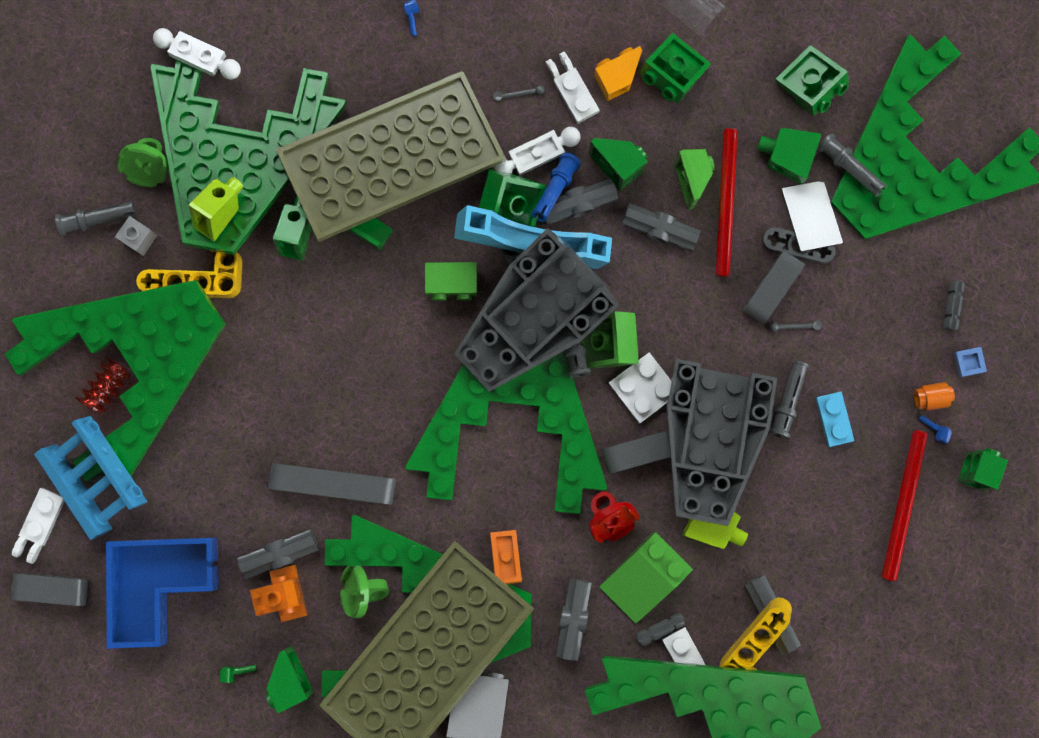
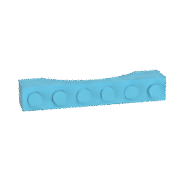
(493, 230)

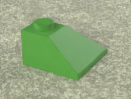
(694, 172)

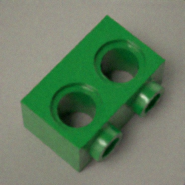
(983, 469)

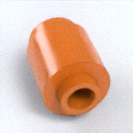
(934, 396)

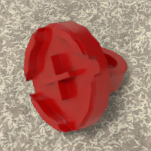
(612, 521)

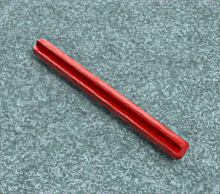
(726, 202)
(904, 505)

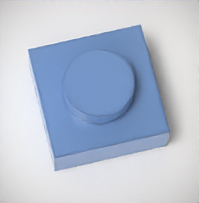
(970, 362)

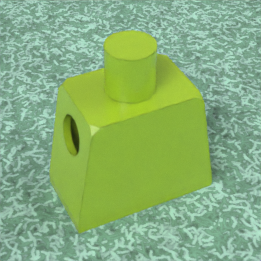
(215, 207)
(716, 534)

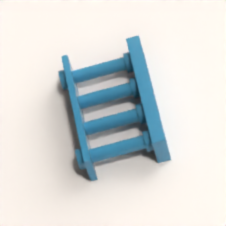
(72, 489)

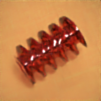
(104, 386)

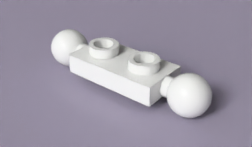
(196, 53)
(539, 151)

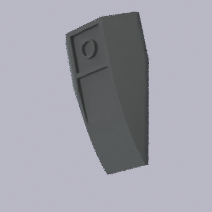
(535, 312)
(715, 437)

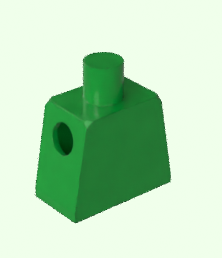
(791, 152)
(292, 232)

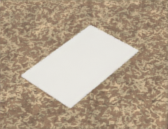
(812, 215)

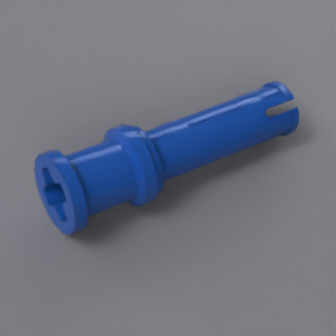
(560, 178)

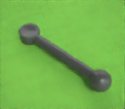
(498, 96)
(816, 325)

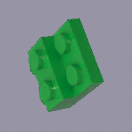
(674, 68)
(813, 80)

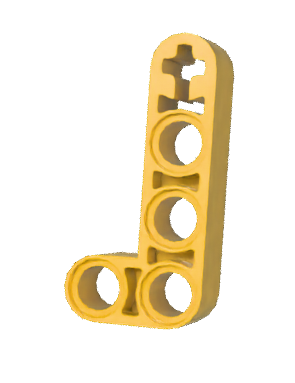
(214, 278)
(755, 642)

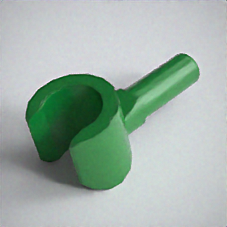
(227, 672)

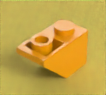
(617, 74)

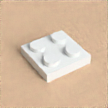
(642, 388)

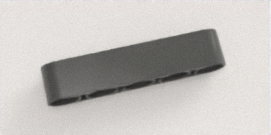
(332, 483)

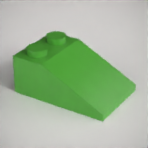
(646, 577)

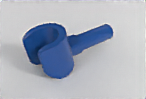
(410, 8)
(943, 433)

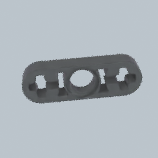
(778, 248)

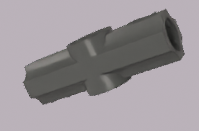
(582, 200)
(662, 227)
(278, 554)
(761, 595)
(573, 619)

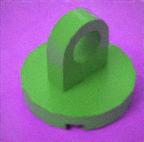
(143, 162)
(360, 591)

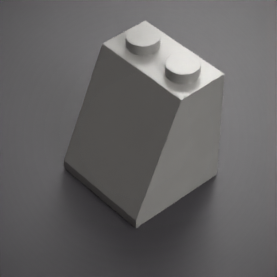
(480, 709)

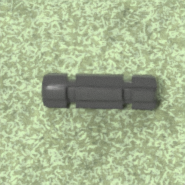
(953, 305)
(660, 629)

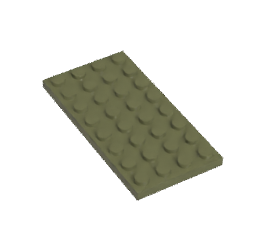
(390, 156)
(428, 651)

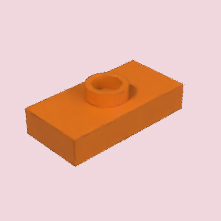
(506, 556)

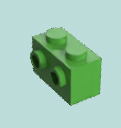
(451, 280)

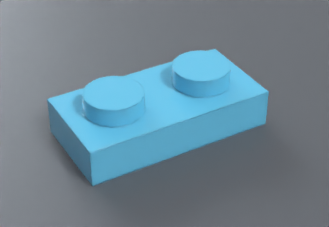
(834, 419)

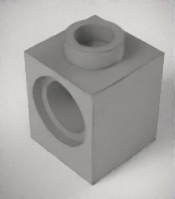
(136, 235)

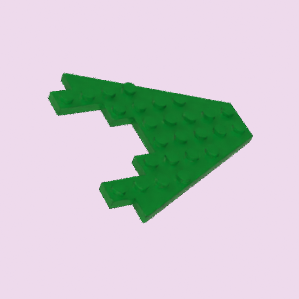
(208, 151)

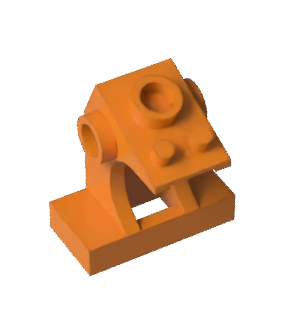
(282, 596)

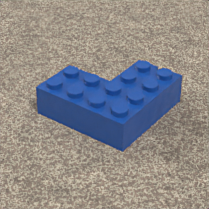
(142, 575)

